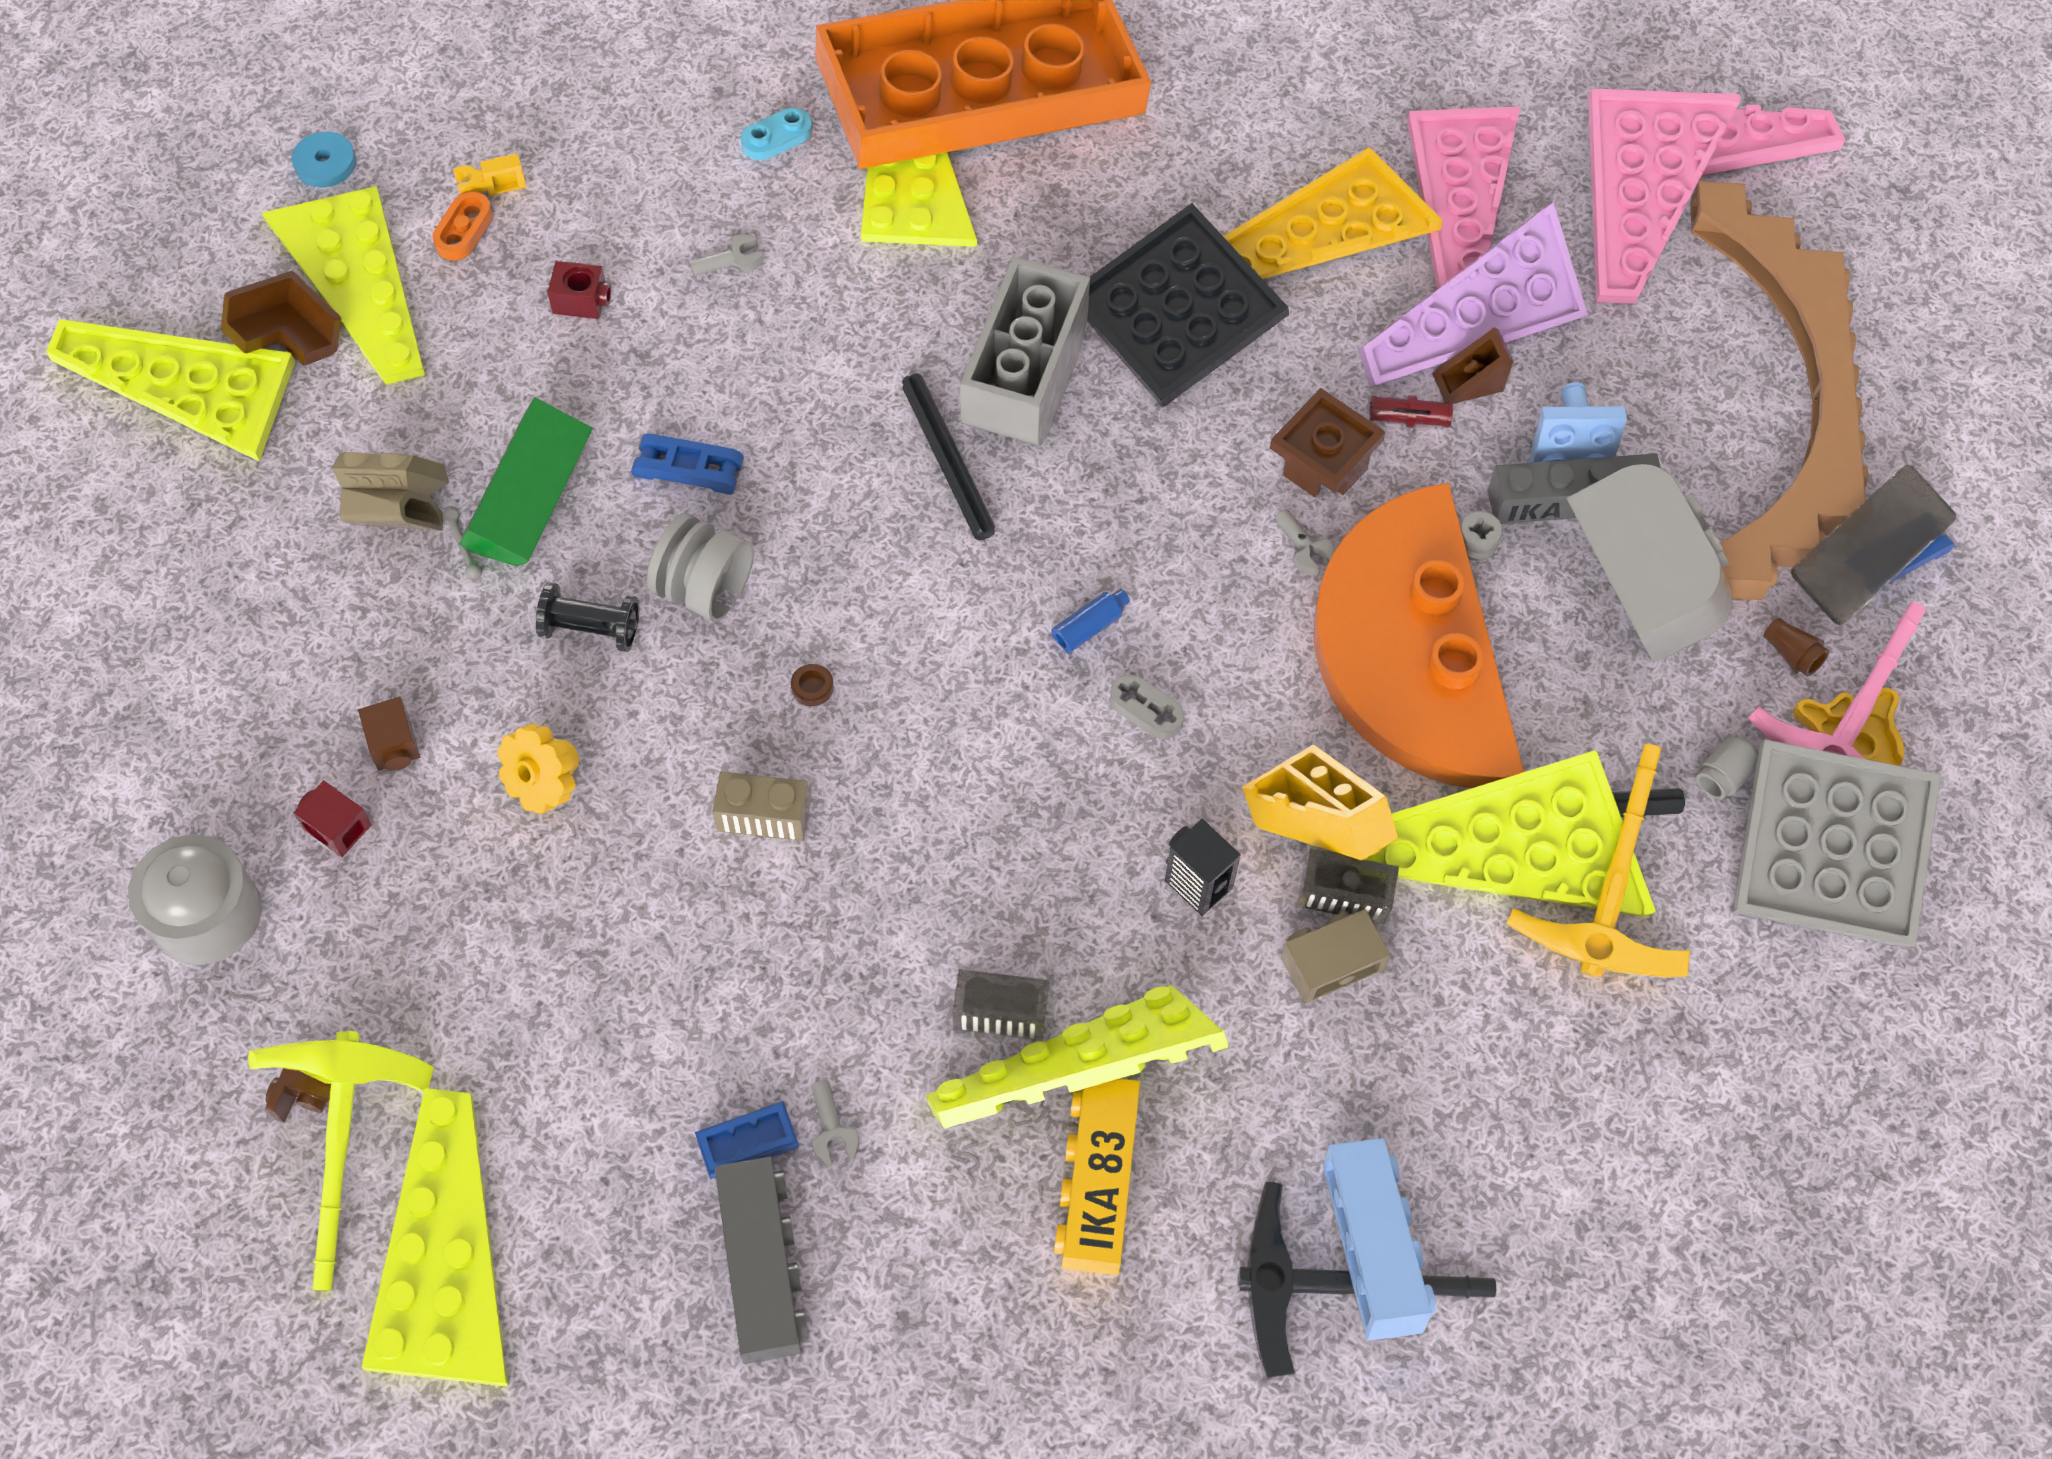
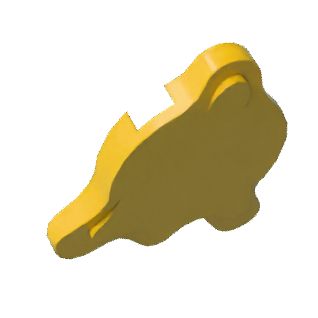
(1879, 736)

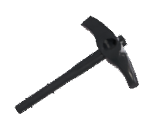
(1273, 1280)

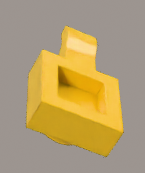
(495, 176)

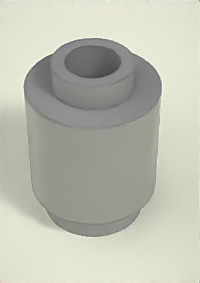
(1727, 768)

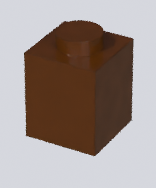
(389, 734)

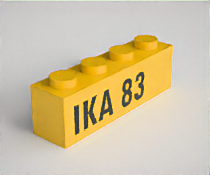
(1100, 1177)

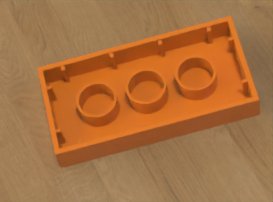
(977, 74)

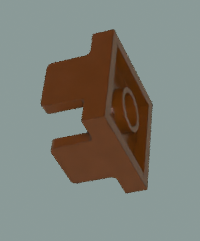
(1326, 445)

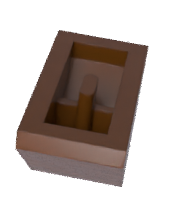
(1476, 370)

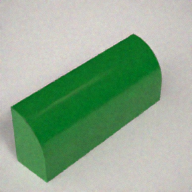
(526, 485)

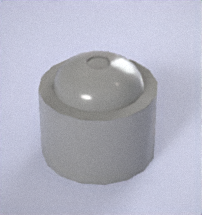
(194, 899)

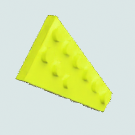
(916, 204)
(353, 267)
(183, 378)
(438, 1279)

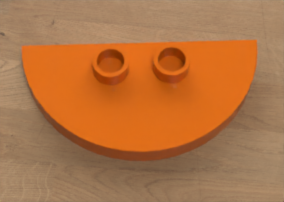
(1411, 646)

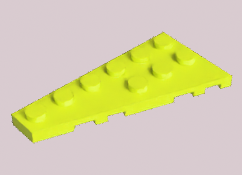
(1083, 1056)

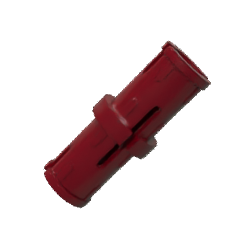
(1439, 412)

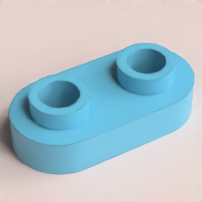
(776, 133)

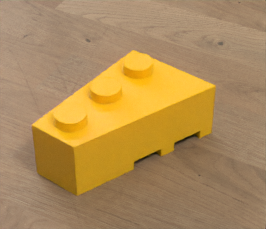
(1321, 805)

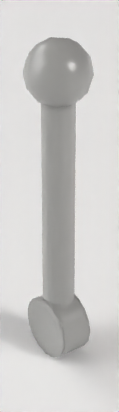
(451, 518)

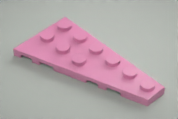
(1768, 137)
(1461, 177)

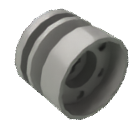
(696, 562)

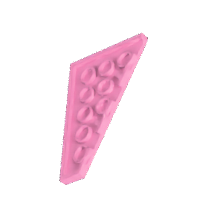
(1643, 172)

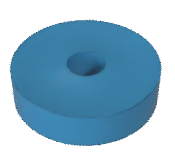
(329, 172)

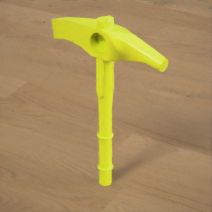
(343, 1065)

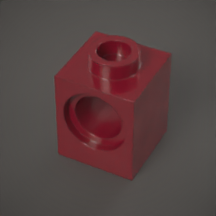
(578, 289)
(332, 818)

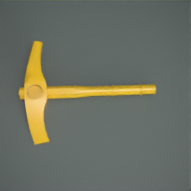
(1599, 943)

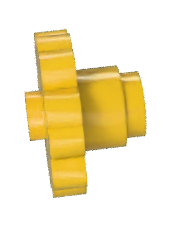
(537, 767)

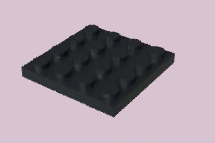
(1180, 304)

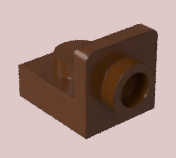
(291, 1084)

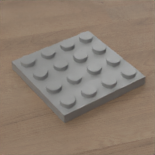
(1837, 843)

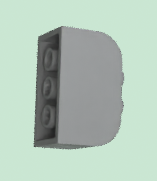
(1026, 352)
(1656, 556)

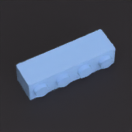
(1377, 1239)

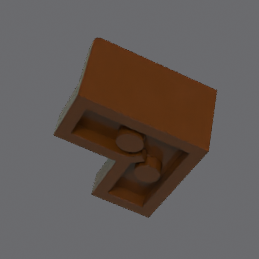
(284, 313)

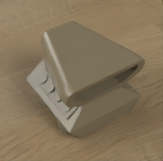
(389, 490)

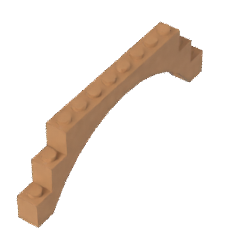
(1813, 300)

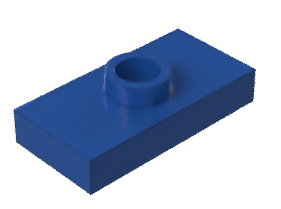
(747, 1137)

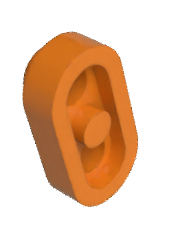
(458, 227)

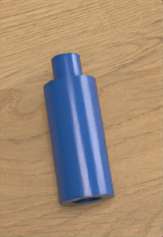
(1089, 620)

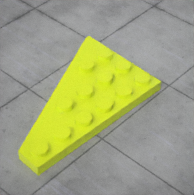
(1521, 837)

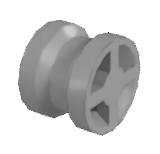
(1487, 524)

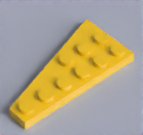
(1334, 216)

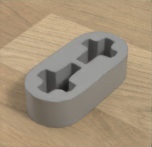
(1151, 699)

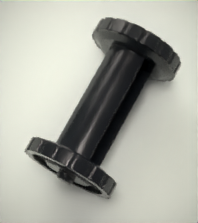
(587, 616)

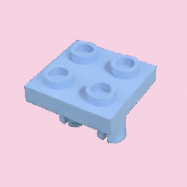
(1577, 429)

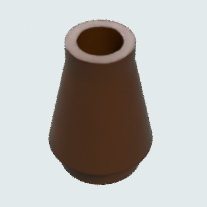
(1798, 648)

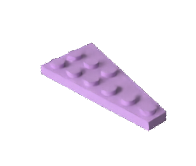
(1514, 286)

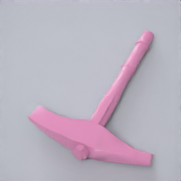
(1860, 708)

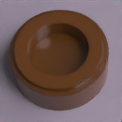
(812, 685)

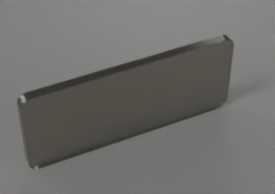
(1873, 544)

